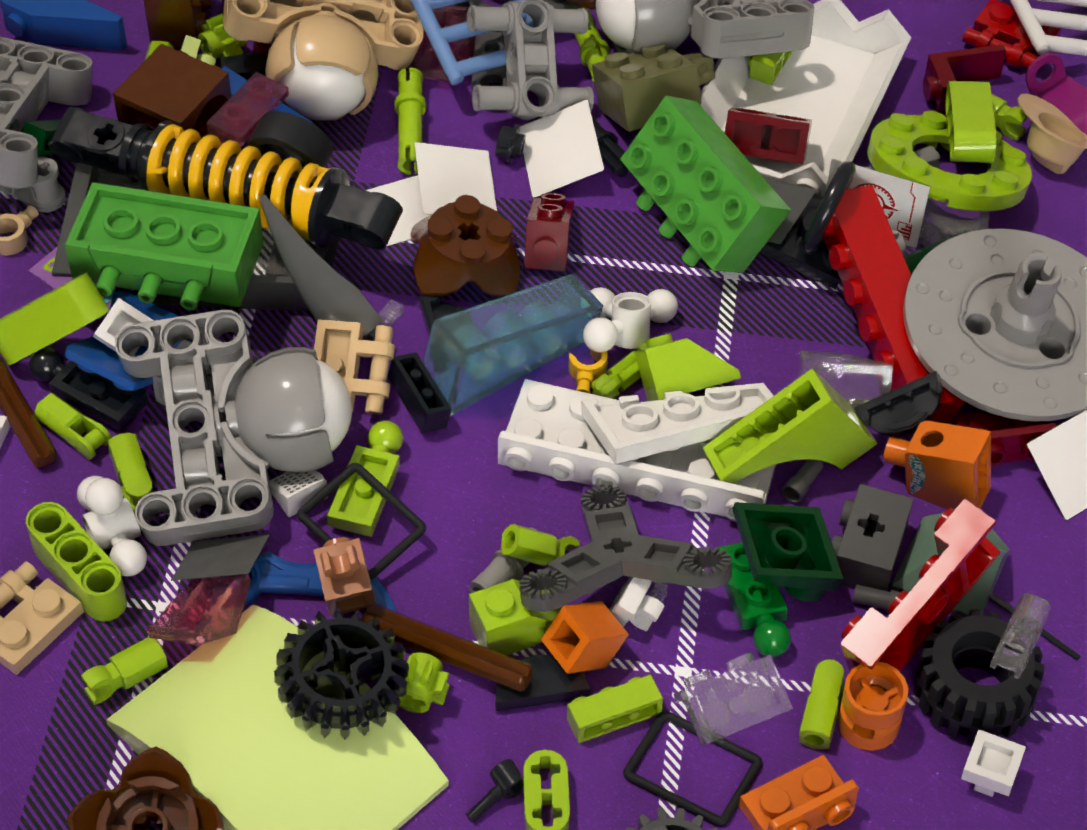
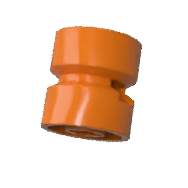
(872, 706)

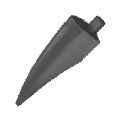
(319, 285)

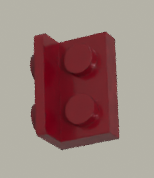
(1008, 435)

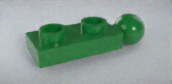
(757, 605)

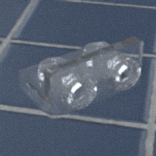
(734, 699)

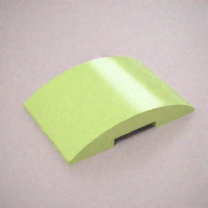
(258, 764)

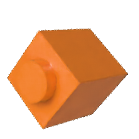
(584, 637)

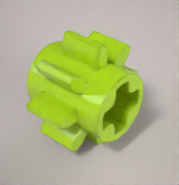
(216, 40)
(424, 683)

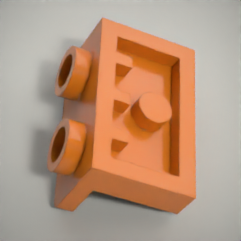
(801, 799)

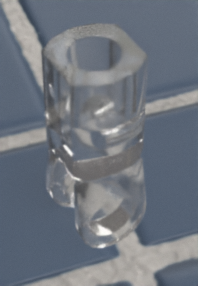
(1021, 633)

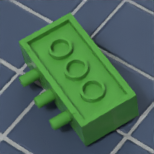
(703, 187)
(165, 245)

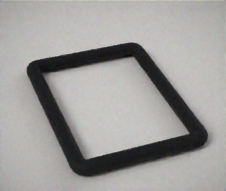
(385, 493)
(676, 799)

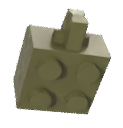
(635, 83)

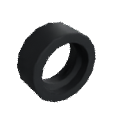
(291, 137)

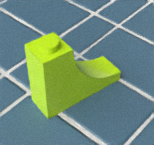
(796, 424)

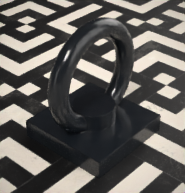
(804, 244)

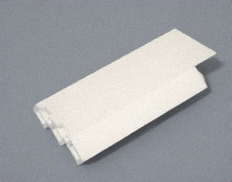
(831, 82)

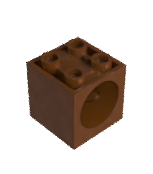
(173, 89)

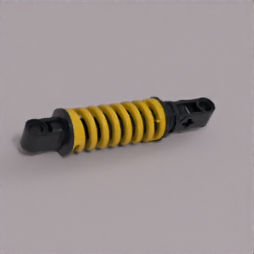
(193, 167)

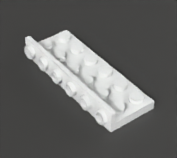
(556, 441)

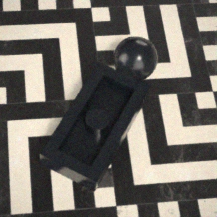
(87, 390)

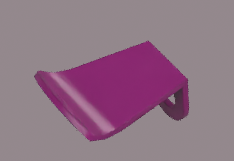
(1059, 90)

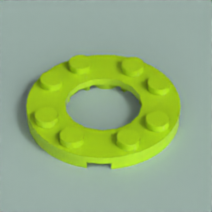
(997, 189)

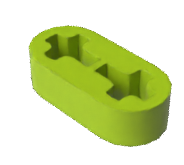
(556, 796)

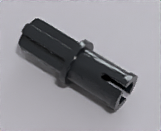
(610, 150)

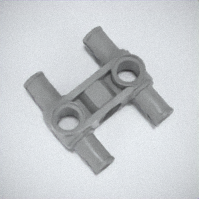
(529, 58)

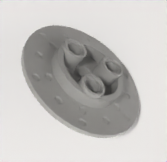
(1003, 322)

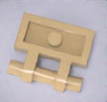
(342, 345)
(35, 620)

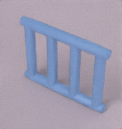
(440, 38)

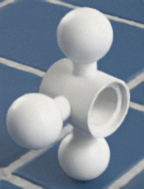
(629, 318)
(112, 523)

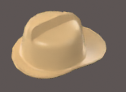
(1052, 135)

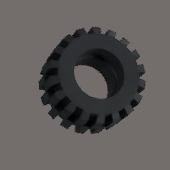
(961, 703)

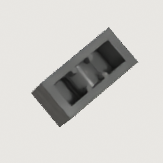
(871, 537)

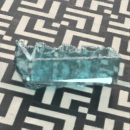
(507, 338)

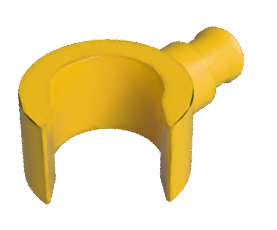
(586, 374)

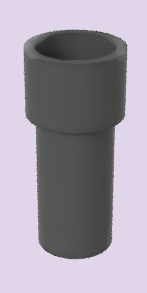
(798, 485)
(874, 597)

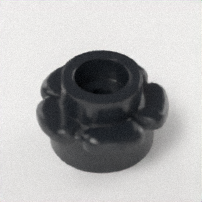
(510, 143)

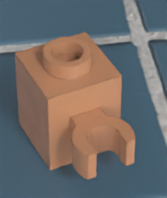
(344, 575)

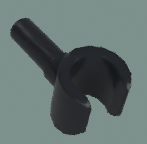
(508, 785)

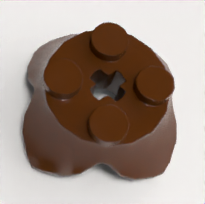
(463, 246)
(150, 789)

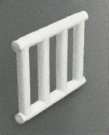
(1033, 19)

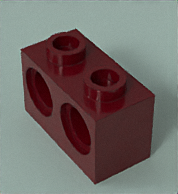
(769, 134)

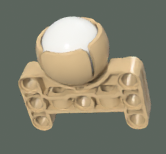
(328, 47)

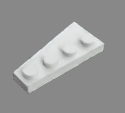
(657, 426)

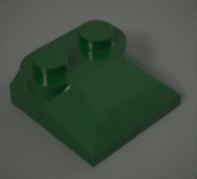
(789, 548)

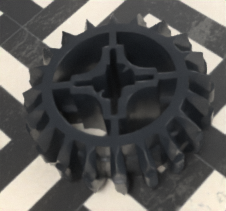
(356, 650)

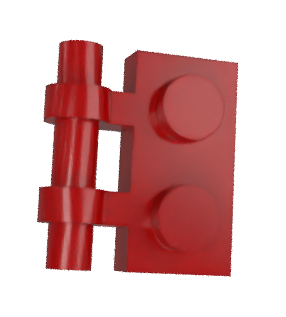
(1001, 25)

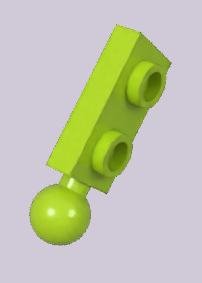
(356, 502)

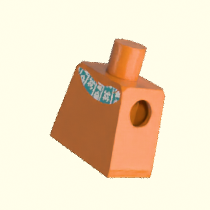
(944, 463)

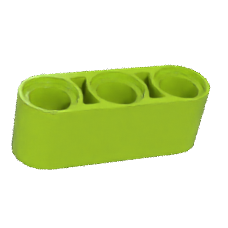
(970, 122)
(50, 318)
(59, 543)

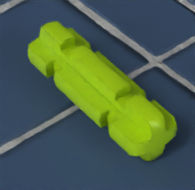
(620, 376)

